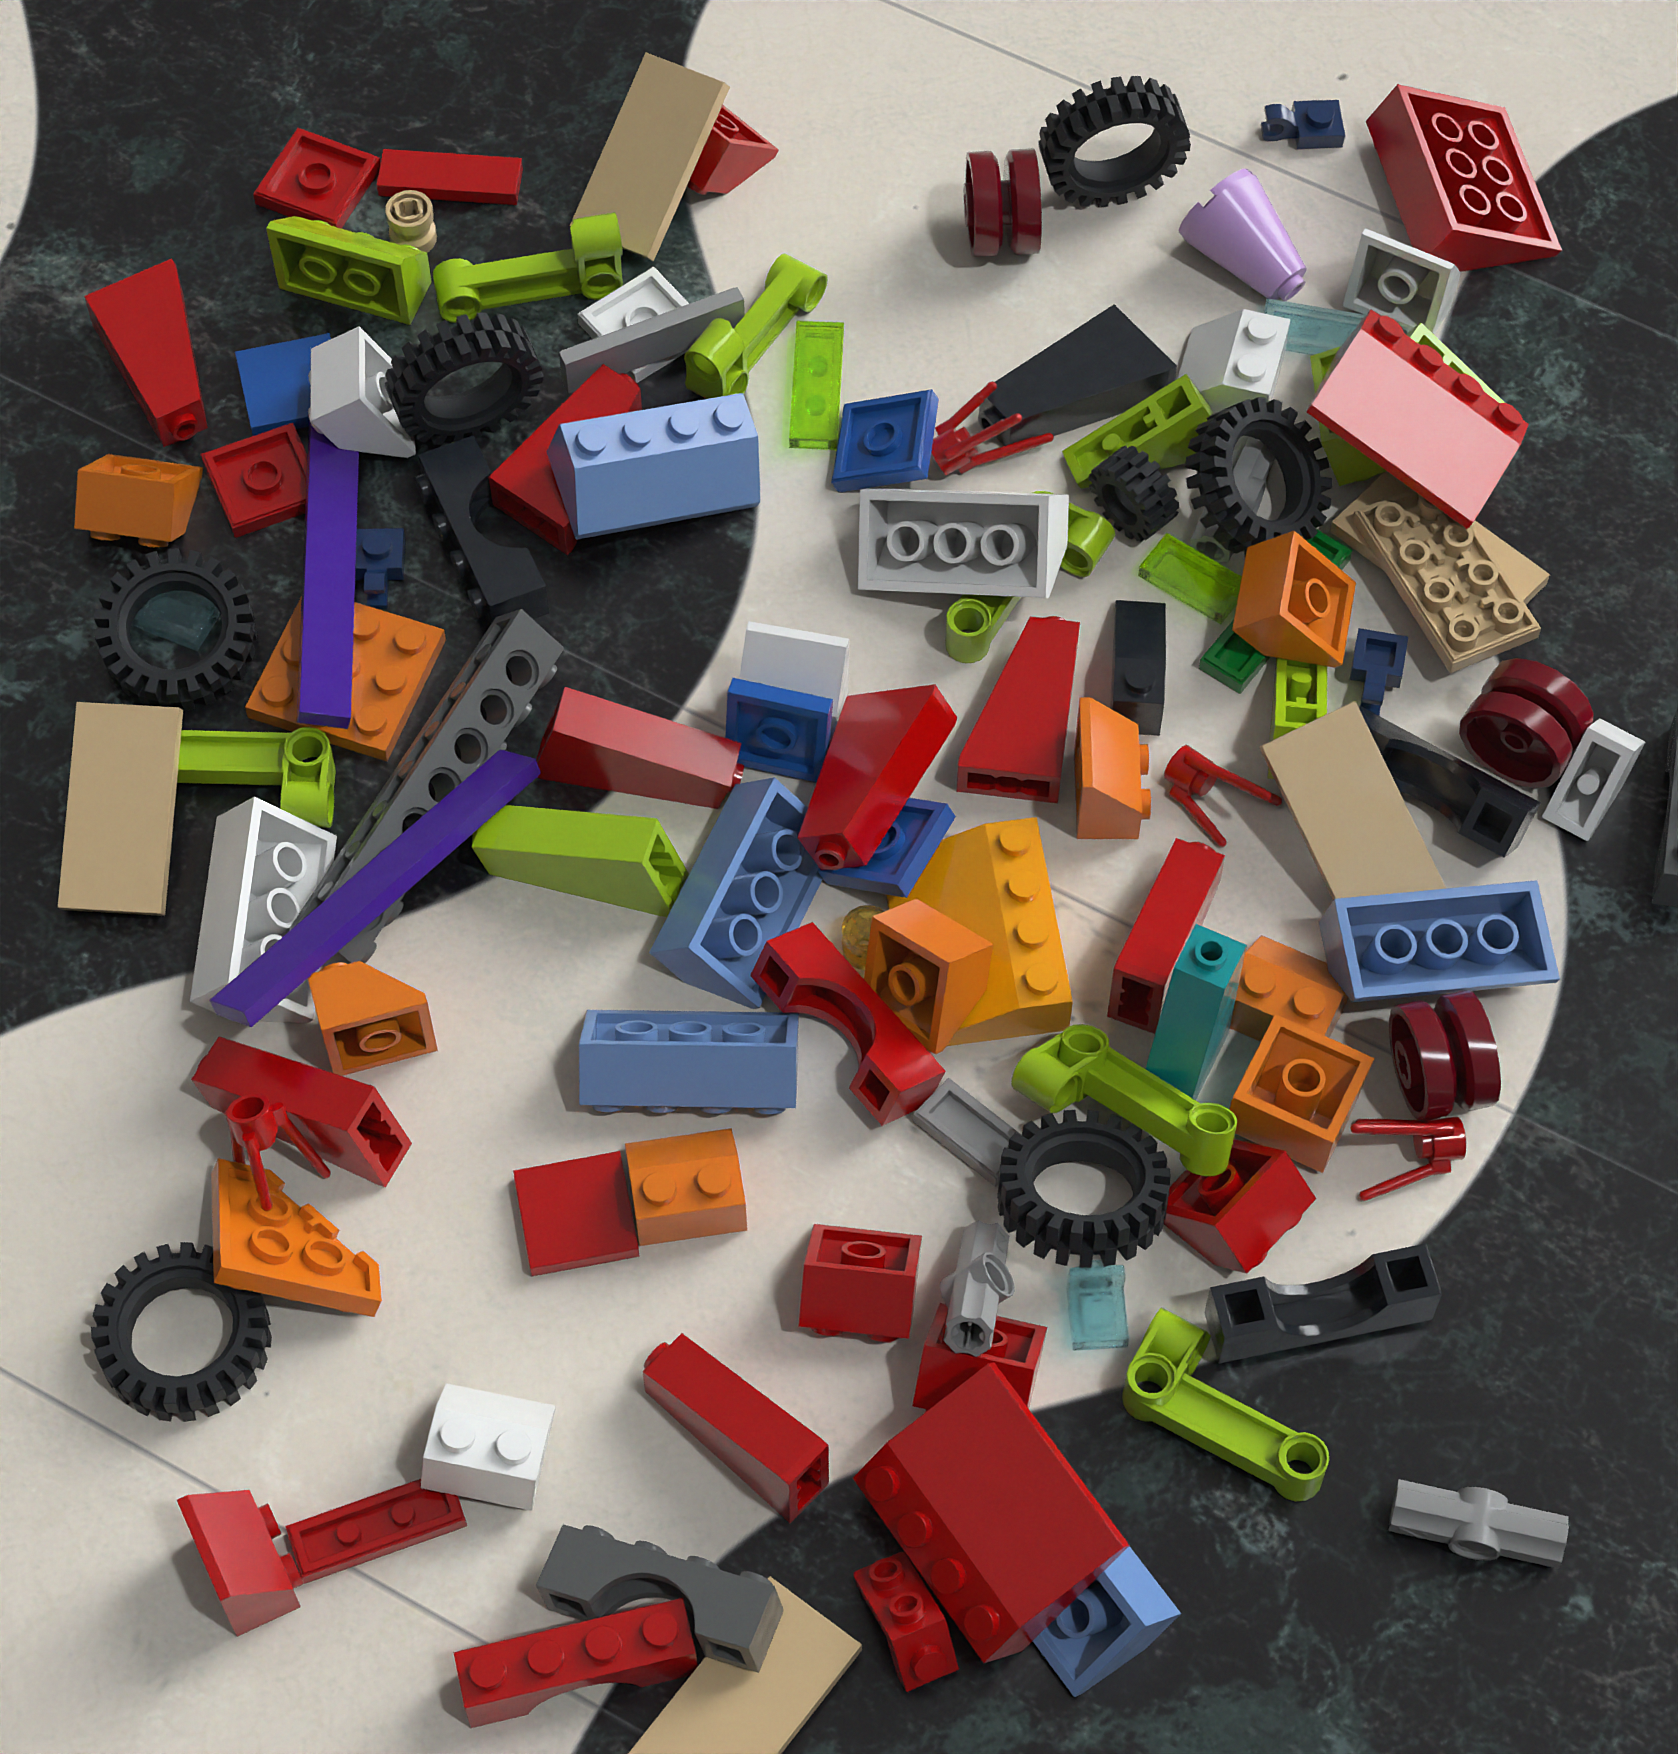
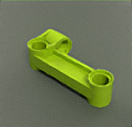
(587, 268)
(723, 356)
(1086, 544)
(266, 760)
(1084, 1065)
(1211, 1418)

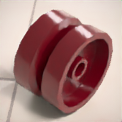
(1005, 202)
(1526, 723)
(1444, 1055)

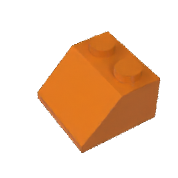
(136, 499)
(1294, 602)
(1109, 774)
(927, 970)
(1285, 984)
(369, 1017)
(1299, 1092)
(686, 1187)

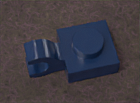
(1309, 122)
(378, 560)
(1377, 663)

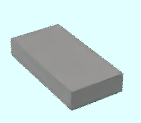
(965, 1128)

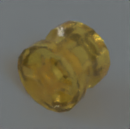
(855, 929)

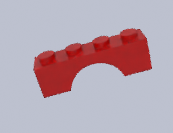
(811, 977)
(625, 1647)

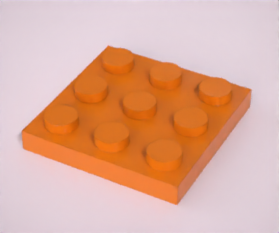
(388, 675)

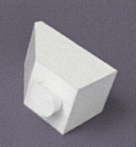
(1593, 778)

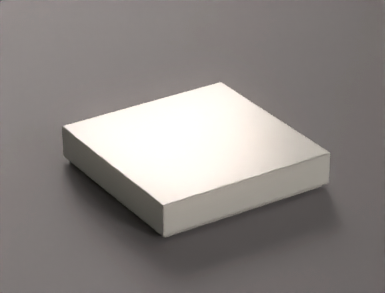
(632, 303)

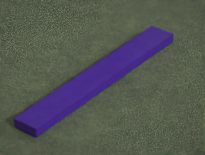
(328, 584)
(374, 888)

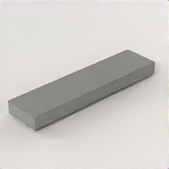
(649, 339)

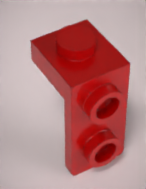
(909, 1619)

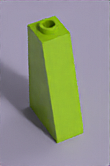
(584, 855)

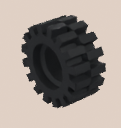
(1133, 493)

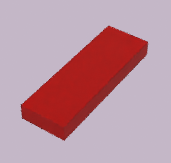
(451, 176)
(372, 1529)

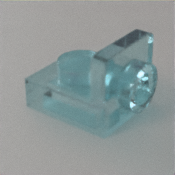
(1097, 1307)

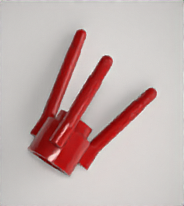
(955, 448)
(1195, 773)
(255, 1126)
(1435, 1139)

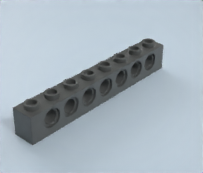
(531, 657)

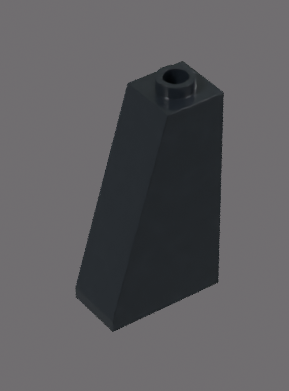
(1079, 379)

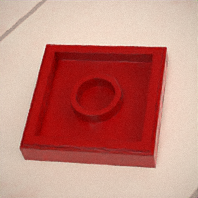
(317, 179)
(259, 479)
(576, 1213)

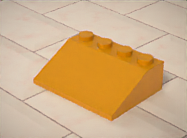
(1001, 890)

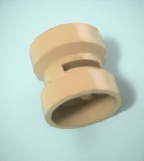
(411, 220)

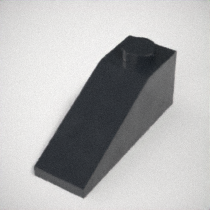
(1139, 663)

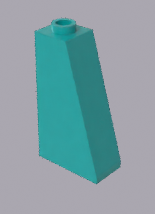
(1197, 1010)

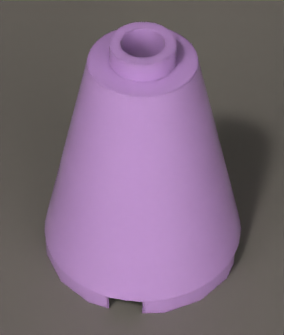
(1246, 237)

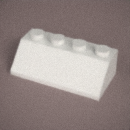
(961, 541)
(255, 889)

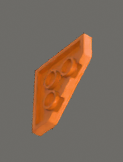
(285, 1249)

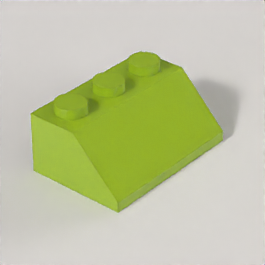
(349, 268)

